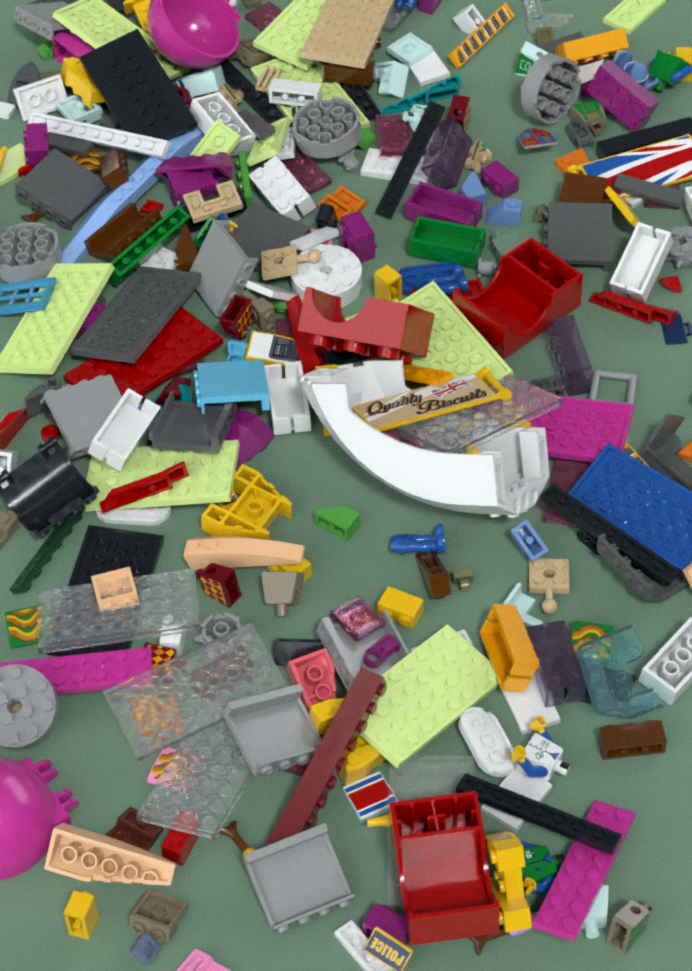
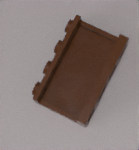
(583, 188)
(120, 232)

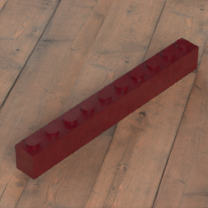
(330, 756)

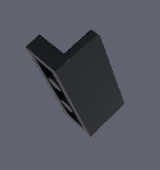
(290, 649)

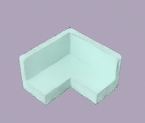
(391, 77)
(205, 81)
(524, 605)

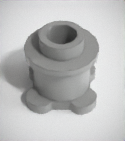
(349, 160)
(486, 267)

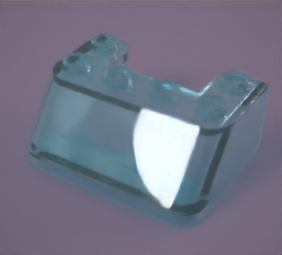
(608, 677)

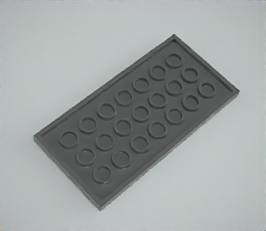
(136, 314)

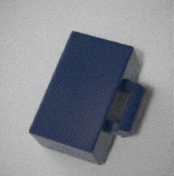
(676, 332)

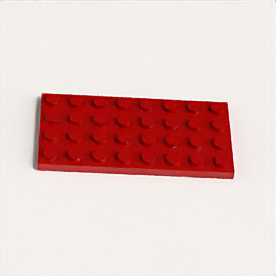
(173, 349)

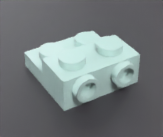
(76, 110)

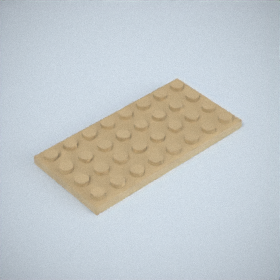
(347, 31)

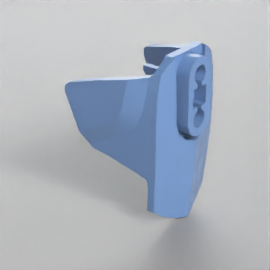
(635, 70)

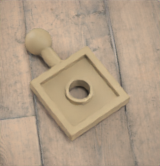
(289, 258)
(556, 585)

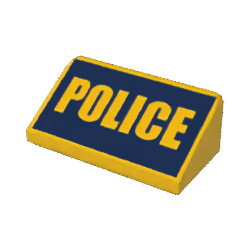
(388, 950)

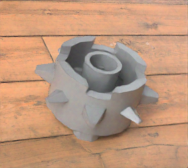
(682, 246)
(217, 626)

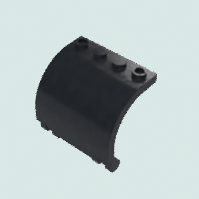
(45, 489)

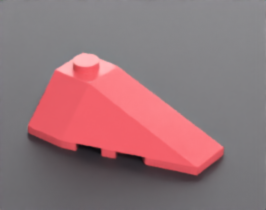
(316, 677)

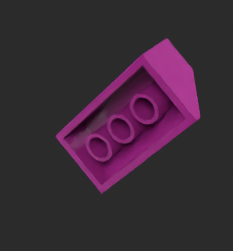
(218, 164)

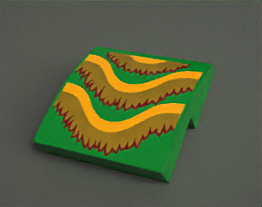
(22, 627)
(587, 631)

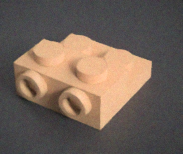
(114, 578)

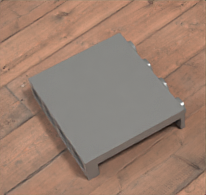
(39, 18)
(222, 267)
(82, 410)
(348, 653)
(273, 730)
(298, 878)

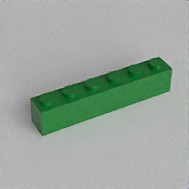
(148, 244)

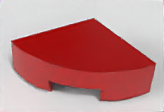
(150, 206)
(671, 283)

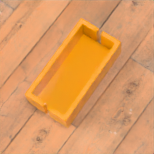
(593, 47)
(509, 648)

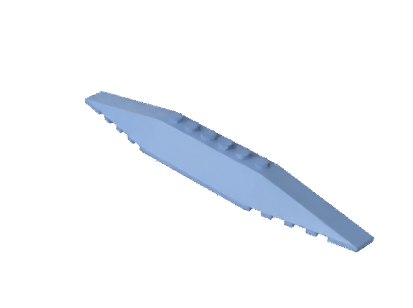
(140, 180)

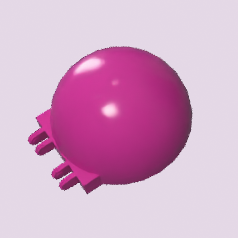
(194, 31)
(28, 813)

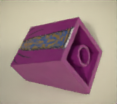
(186, 182)

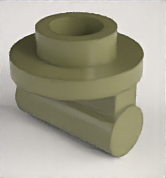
(540, 214)

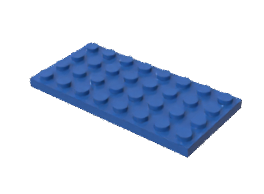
(639, 503)

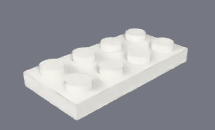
(385, 167)

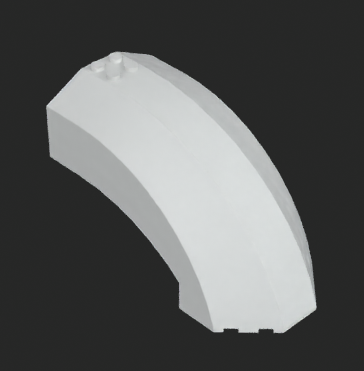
(496, 481)

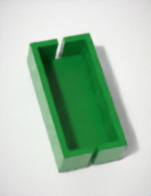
(447, 241)

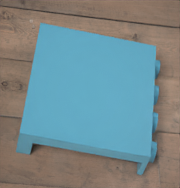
(231, 382)

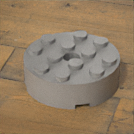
(550, 88)
(327, 128)
(28, 252)
(38, 707)

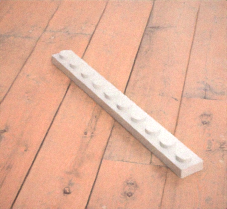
(103, 135)

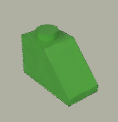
(339, 521)

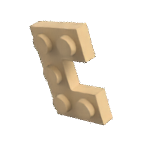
(226, 202)

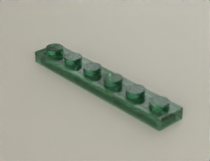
(43, 555)

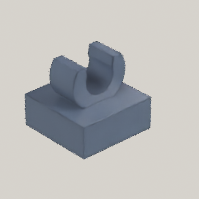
(145, 949)

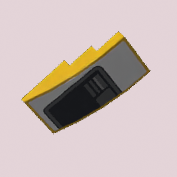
(272, 349)

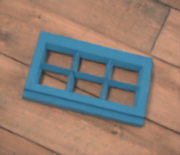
(47, 283)

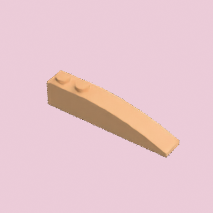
(240, 551)
(103, 858)

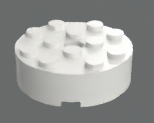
(336, 273)

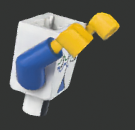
(541, 755)

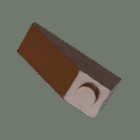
(185, 251)
(434, 575)

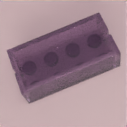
(447, 154)
(570, 355)
(557, 665)

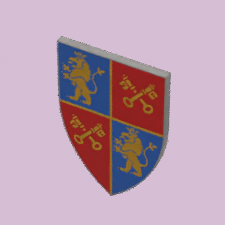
(536, 138)

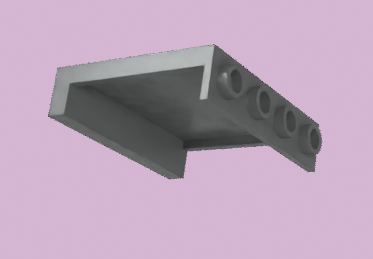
(61, 188)
(265, 230)
(580, 232)
(186, 428)

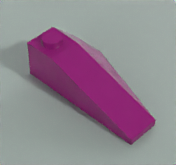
(251, 433)

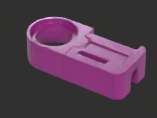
(382, 650)

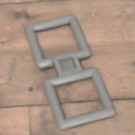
(632, 378)

